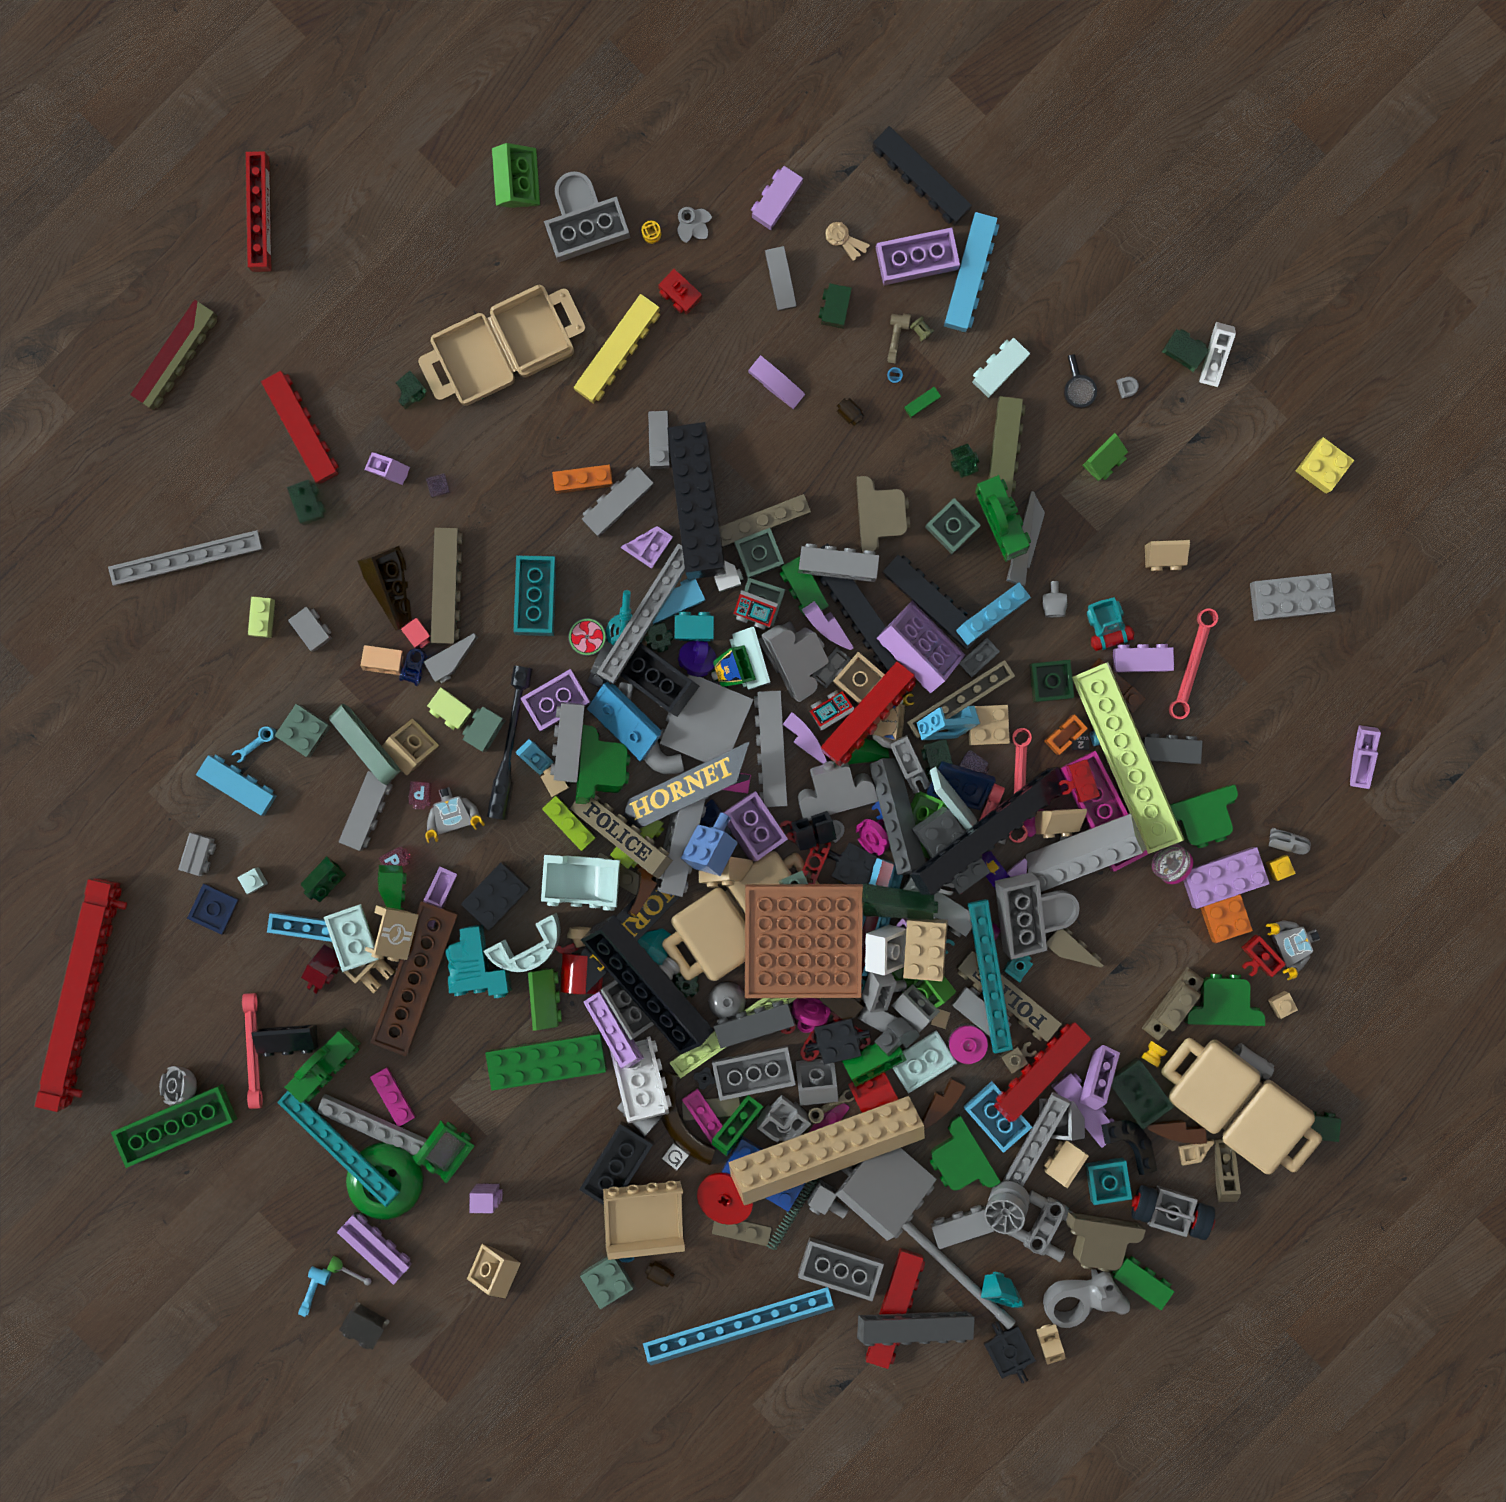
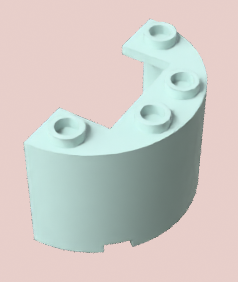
(580, 881)
(502, 956)

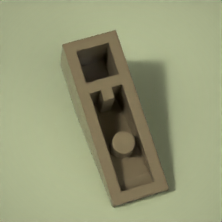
(1226, 1173)

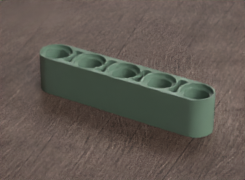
(364, 744)

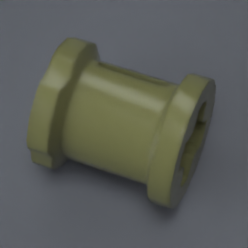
(923, 334)

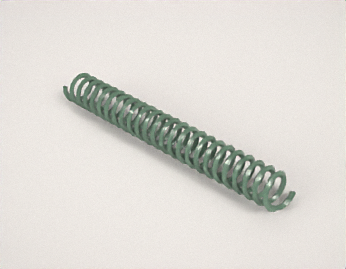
(795, 1214)

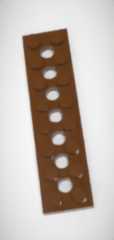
(421, 990)

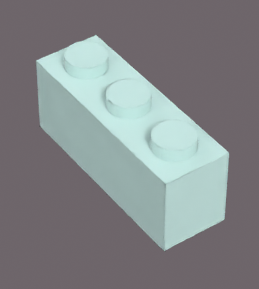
(1000, 367)

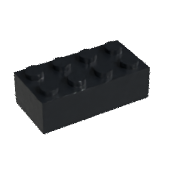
(659, 680)
(617, 1162)

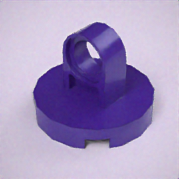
(697, 658)

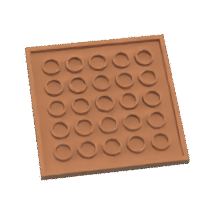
(803, 940)

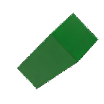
(922, 402)

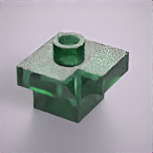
(410, 389)

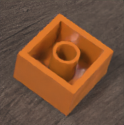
(1226, 919)

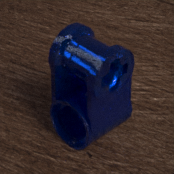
(413, 668)

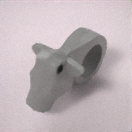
(1097, 1293)

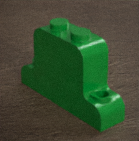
(600, 766)
(1206, 816)
(1225, 1003)
(962, 1159)

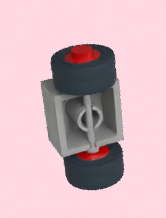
(1173, 1212)

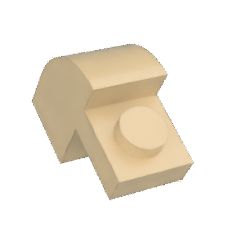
(1051, 1343)

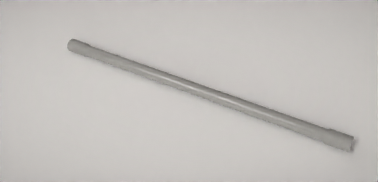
(999, 1313)

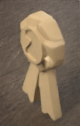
(838, 234)

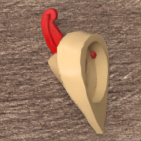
(576, 935)

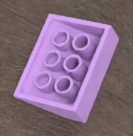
(921, 647)

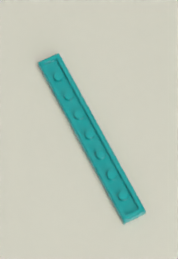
(990, 976)
(339, 1149)

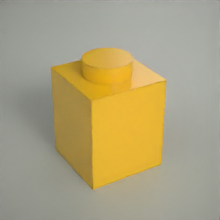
(1280, 868)

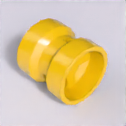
(651, 235)
(1154, 1054)

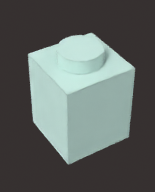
(252, 880)

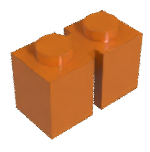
(1071, 728)

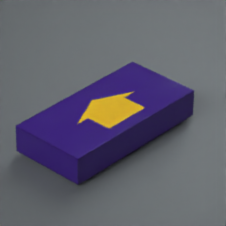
(997, 872)

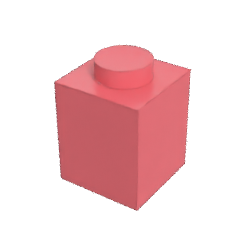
(417, 633)

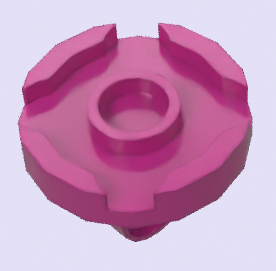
(873, 836)
(810, 1012)

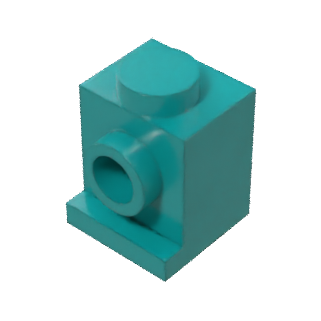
(1012, 970)

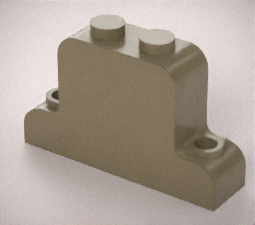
(880, 513)
(1175, 1005)
(1102, 1240)

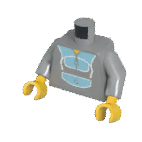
(451, 815)
(1292, 945)

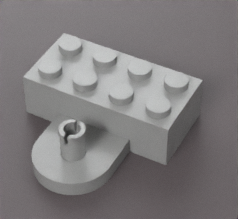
(584, 221)
(1029, 915)

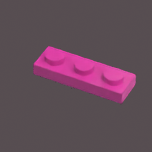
(392, 1097)
(702, 1113)

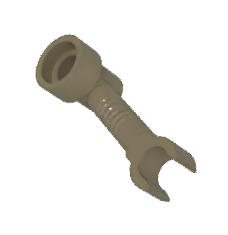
(899, 322)
(827, 1107)

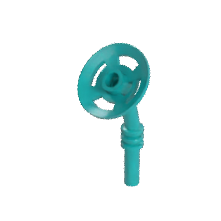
(624, 616)

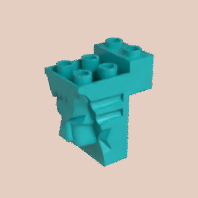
(470, 966)

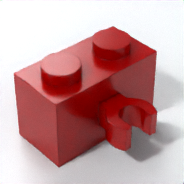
(680, 292)
(1081, 781)
(1262, 957)

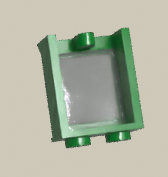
(444, 1150)

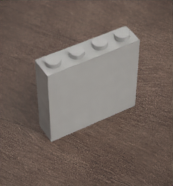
(708, 721)
(887, 1191)

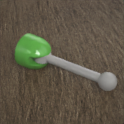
(336, 1265)

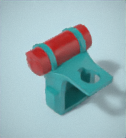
(1108, 624)

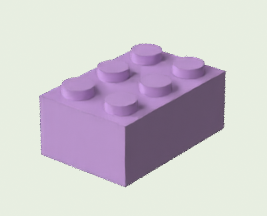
(544, 700)
(754, 827)

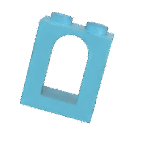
(956, 725)

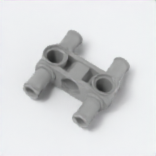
(1044, 1227)

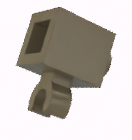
(1015, 1058)

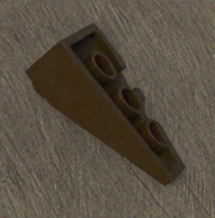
(387, 582)

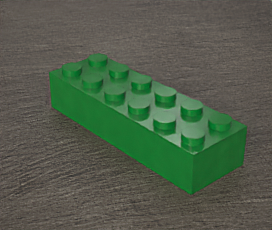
(546, 1061)
(174, 1126)

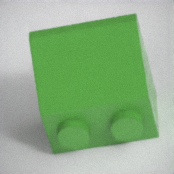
(1105, 458)

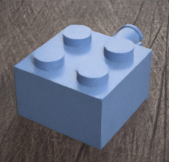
(710, 847)

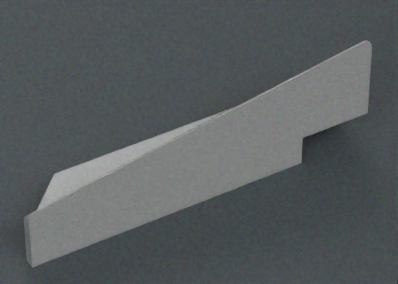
(1032, 524)

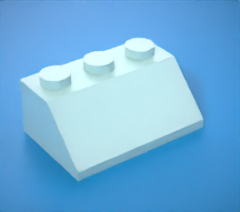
(749, 638)

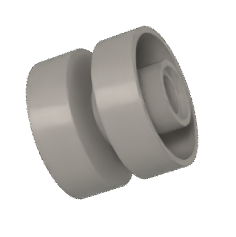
(1007, 1207)

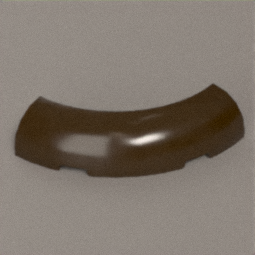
(677, 1128)

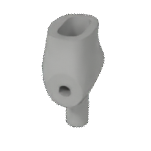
(1055, 602)

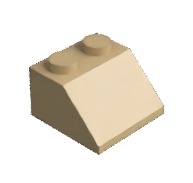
(1166, 554)
(410, 746)
(1059, 821)
(733, 872)
(1065, 1162)
(493, 1271)

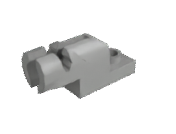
(909, 763)

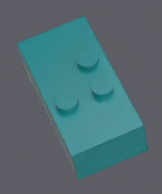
(535, 595)

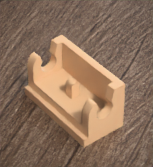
(382, 660)

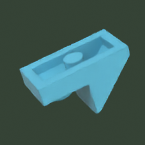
(534, 756)

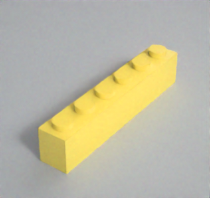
(617, 348)

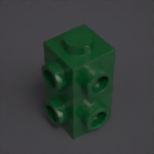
(322, 879)

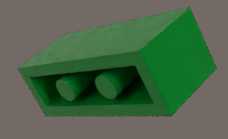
(802, 586)
(872, 1063)
(737, 1125)
(1144, 1282)

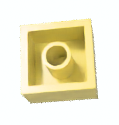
(1324, 465)

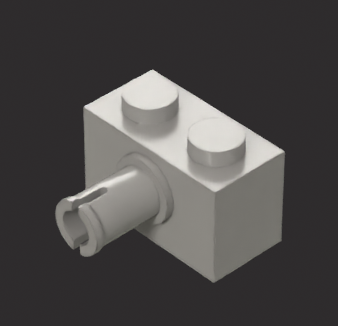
(879, 991)
(823, 1199)

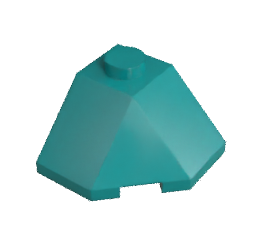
(652, 943)
(1001, 1290)

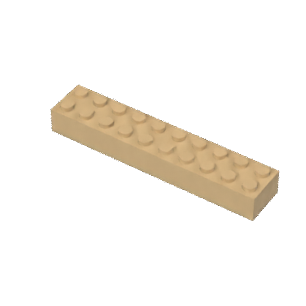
(826, 1150)

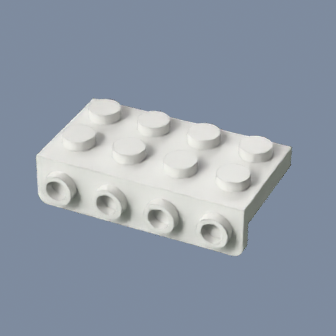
(642, 1086)

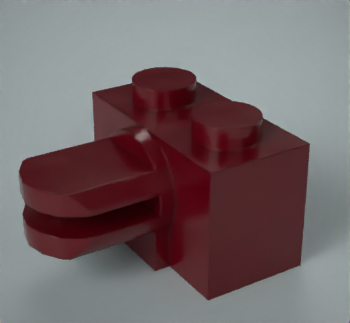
(321, 969)

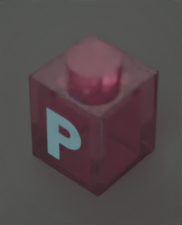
(420, 794)
(396, 857)

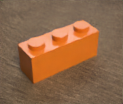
(582, 479)

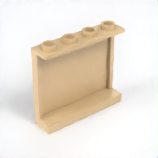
(643, 1220)

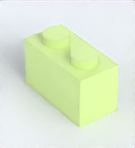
(261, 617)
(449, 708)

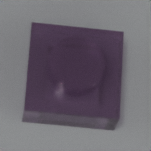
(438, 485)

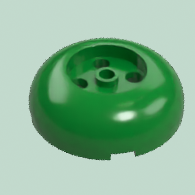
(408, 1181)

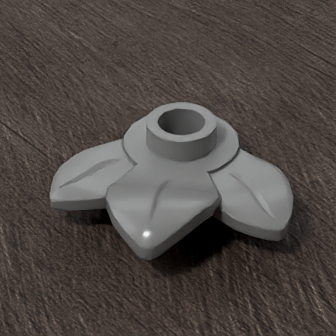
(695, 226)

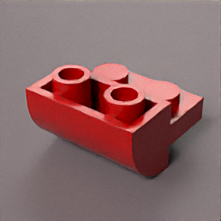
(575, 974)
(873, 1093)

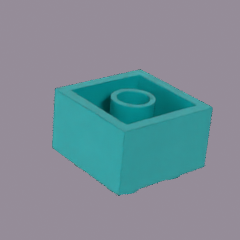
(693, 627)
(1108, 1181)

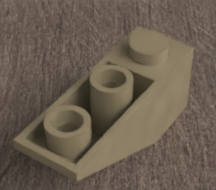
(1067, 947)

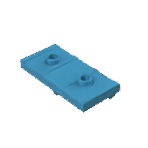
(624, 720)

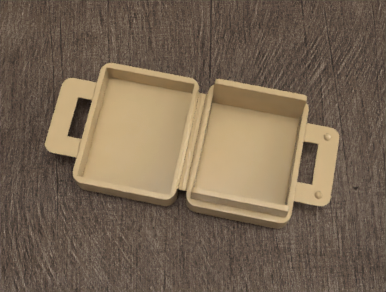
(518, 336)
(716, 922)
(1227, 1093)

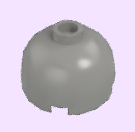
(727, 1000)
(177, 1085)

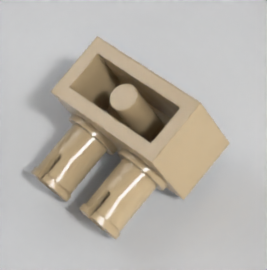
(363, 974)

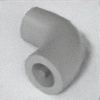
(663, 763)

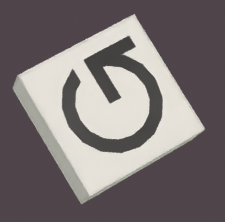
(675, 1156)

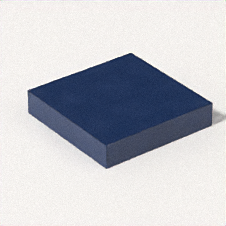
(213, 909)

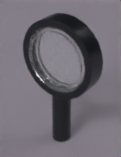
(1080, 389)

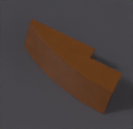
(942, 1103)
(1177, 1131)

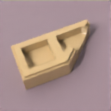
(1194, 1153)

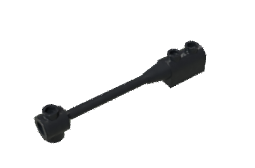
(503, 784)

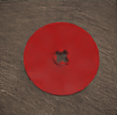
(717, 1208)

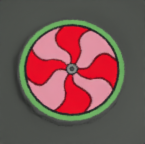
(587, 636)

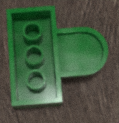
(1002, 517)
(318, 1068)

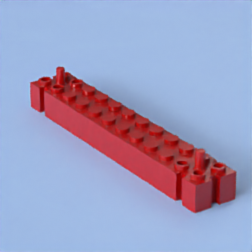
(78, 994)

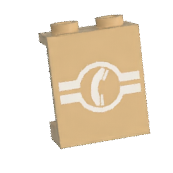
(394, 934)

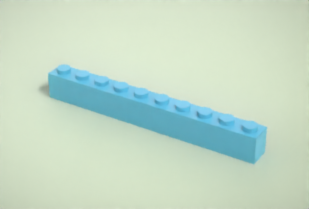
(738, 1326)

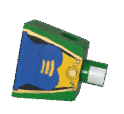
(733, 667)

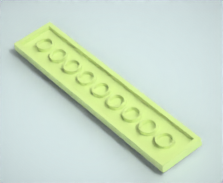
(1127, 757)

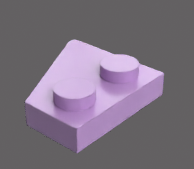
(648, 546)

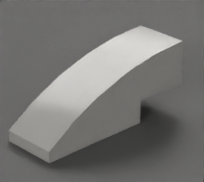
(780, 278)

